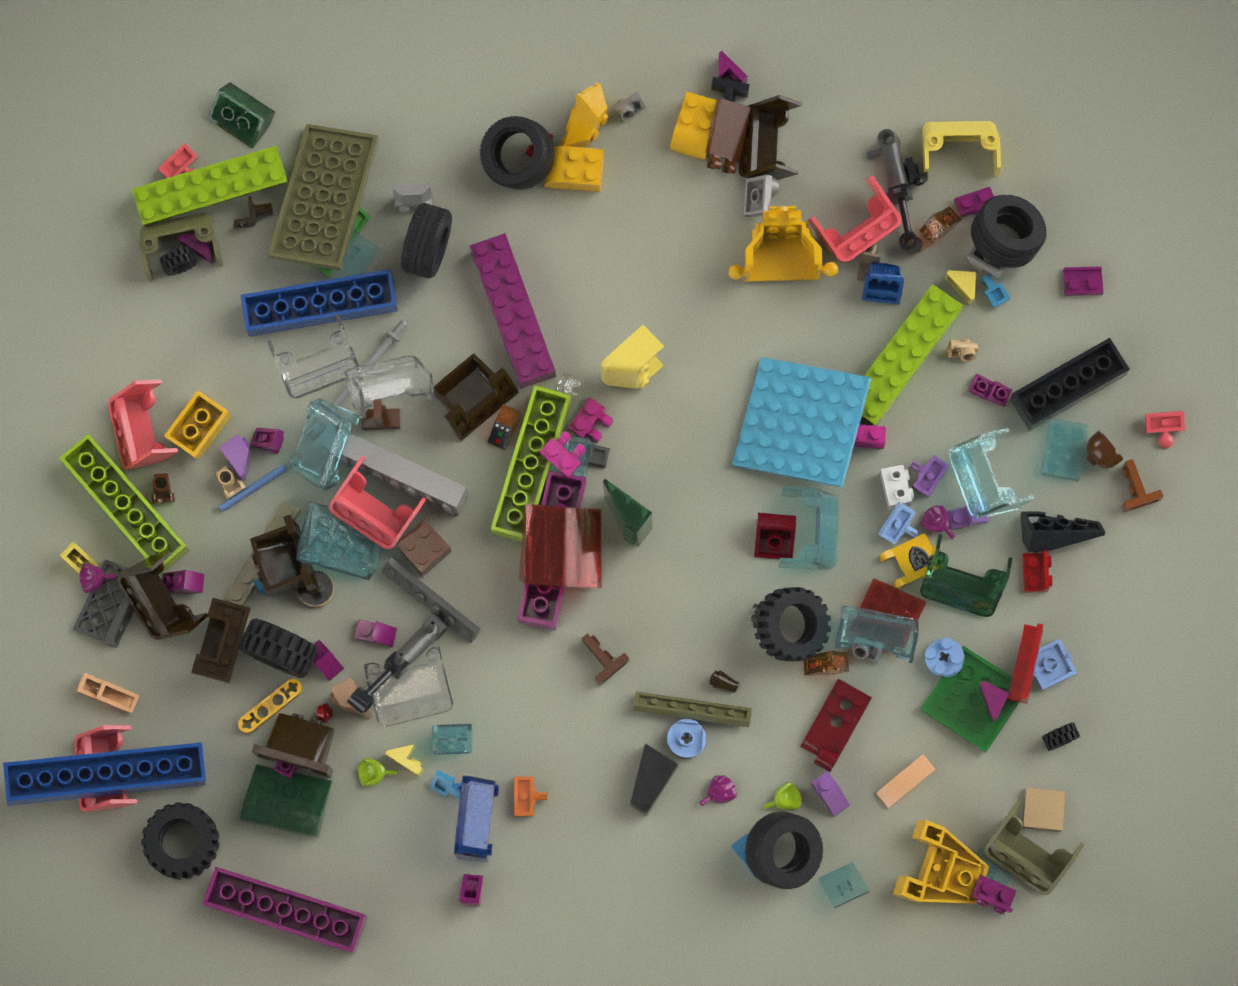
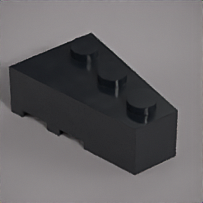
(652, 777)

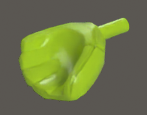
(372, 772)
(786, 797)

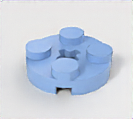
(942, 668)
(695, 731)

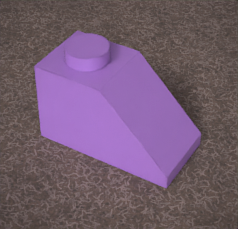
(237, 454)
(830, 793)

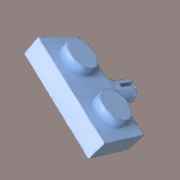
(898, 523)

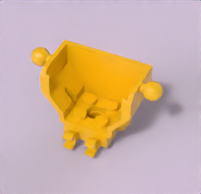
(782, 250)

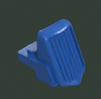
(883, 283)

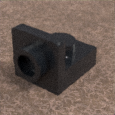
(912, 171)

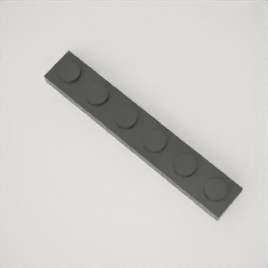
(431, 600)

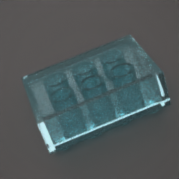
(335, 545)

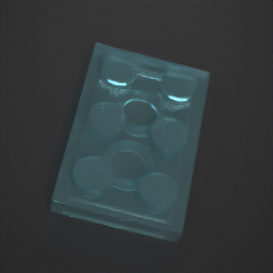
(1064, 449)

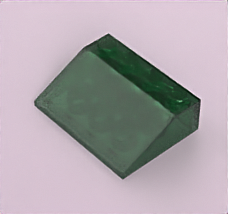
(630, 515)
(286, 802)

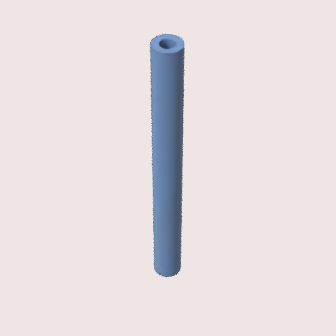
(253, 487)

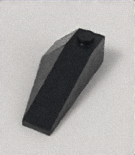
(1050, 533)

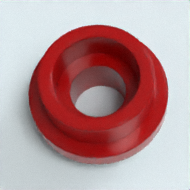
(324, 712)

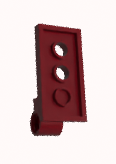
(829, 741)

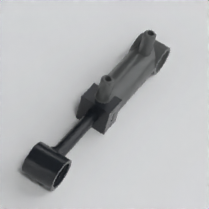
(898, 189)
(399, 661)

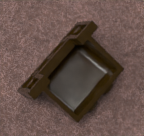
(473, 394)
(276, 558)
(221, 640)
(298, 743)

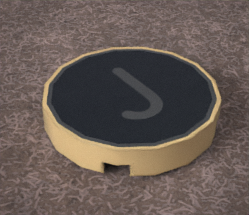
(326, 587)

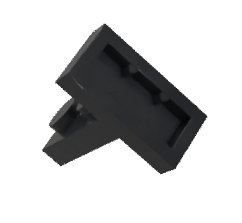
(730, 88)

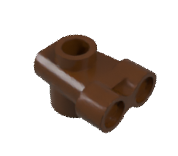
(162, 494)

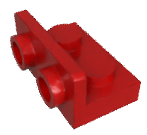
(1036, 572)

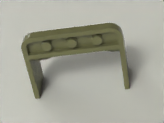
(153, 234)
(1027, 859)

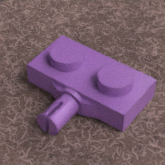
(929, 475)

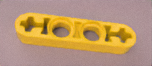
(272, 708)

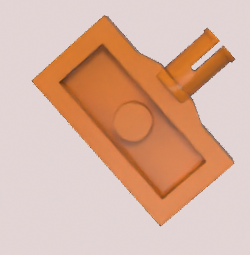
(525, 796)

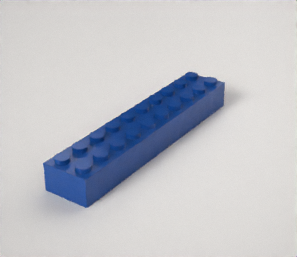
(104, 774)

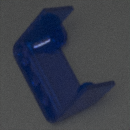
(475, 819)

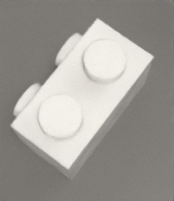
(895, 486)

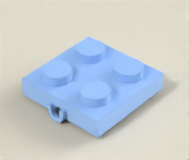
(1053, 665)

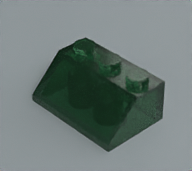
(240, 114)

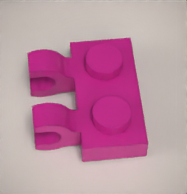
(587, 418)
(560, 457)

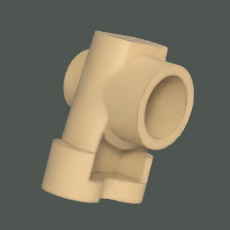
(963, 348)
(232, 486)

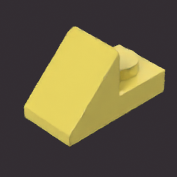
(401, 756)

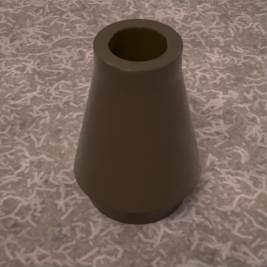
(722, 681)

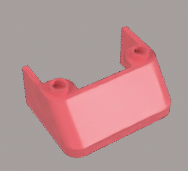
(882, 221)
(134, 428)
(368, 514)
(99, 740)

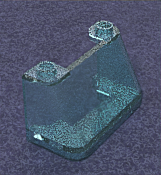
(322, 443)

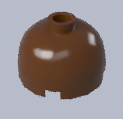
(1102, 452)

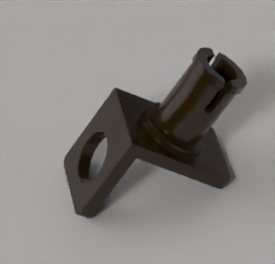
(254, 210)

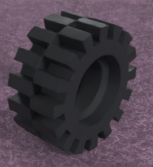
(178, 260)
(1061, 736)

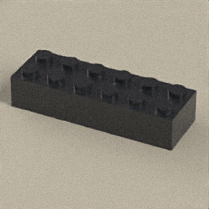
(1069, 384)

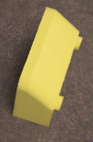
(936, 133)
(633, 361)

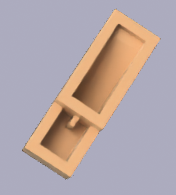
(107, 693)
(905, 781)

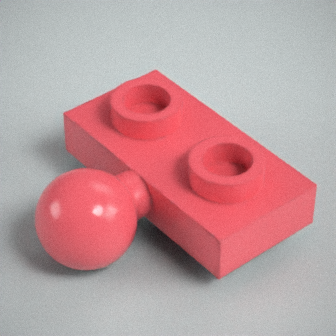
(178, 162)
(1164, 423)

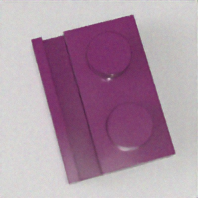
(1083, 281)

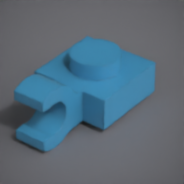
(996, 293)
(445, 784)

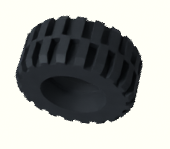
(769, 624)
(278, 648)
(162, 822)

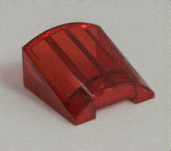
(561, 546)

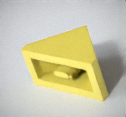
(963, 283)
(76, 557)

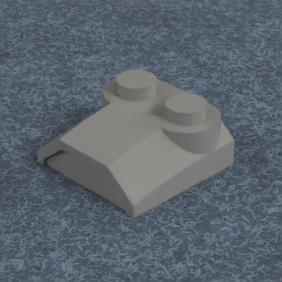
(759, 195)
(410, 196)

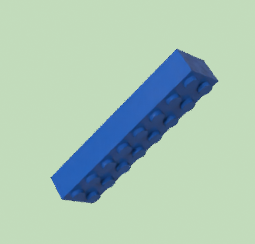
(319, 303)

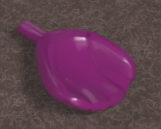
(937, 520)
(92, 577)
(720, 790)

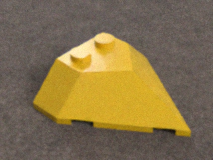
(586, 118)

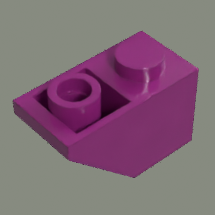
(184, 582)

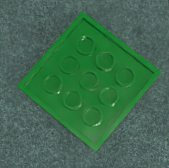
(961, 705)

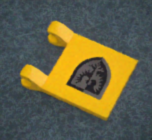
(911, 558)

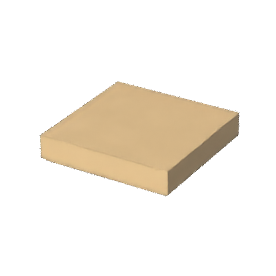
(1044, 809)

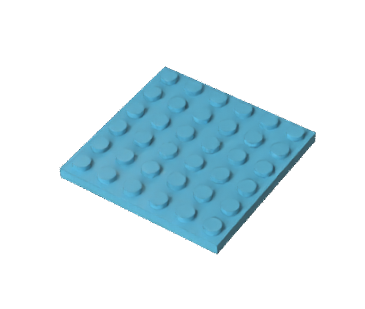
(801, 422)

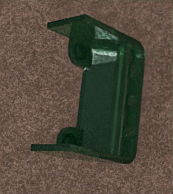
(960, 588)

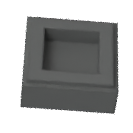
(599, 455)

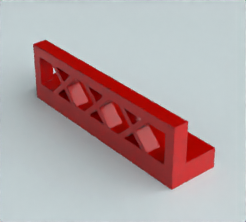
(1026, 663)

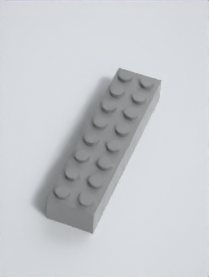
(404, 475)

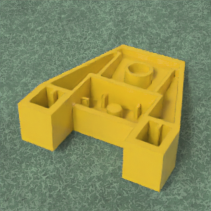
(947, 870)

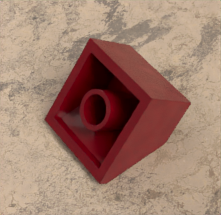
(775, 536)

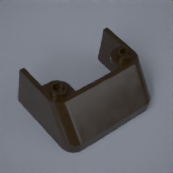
(761, 139)
(153, 601)

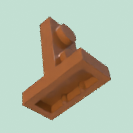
(1136, 489)

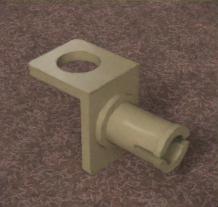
(868, 257)

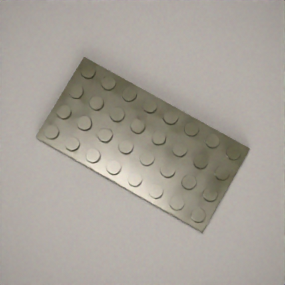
(323, 197)

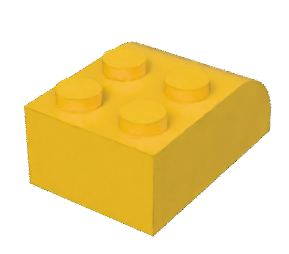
(693, 126)
(576, 169)
(198, 425)

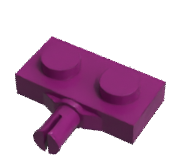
(972, 202)

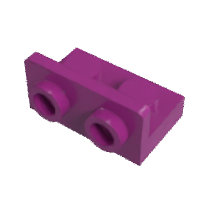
(993, 894)

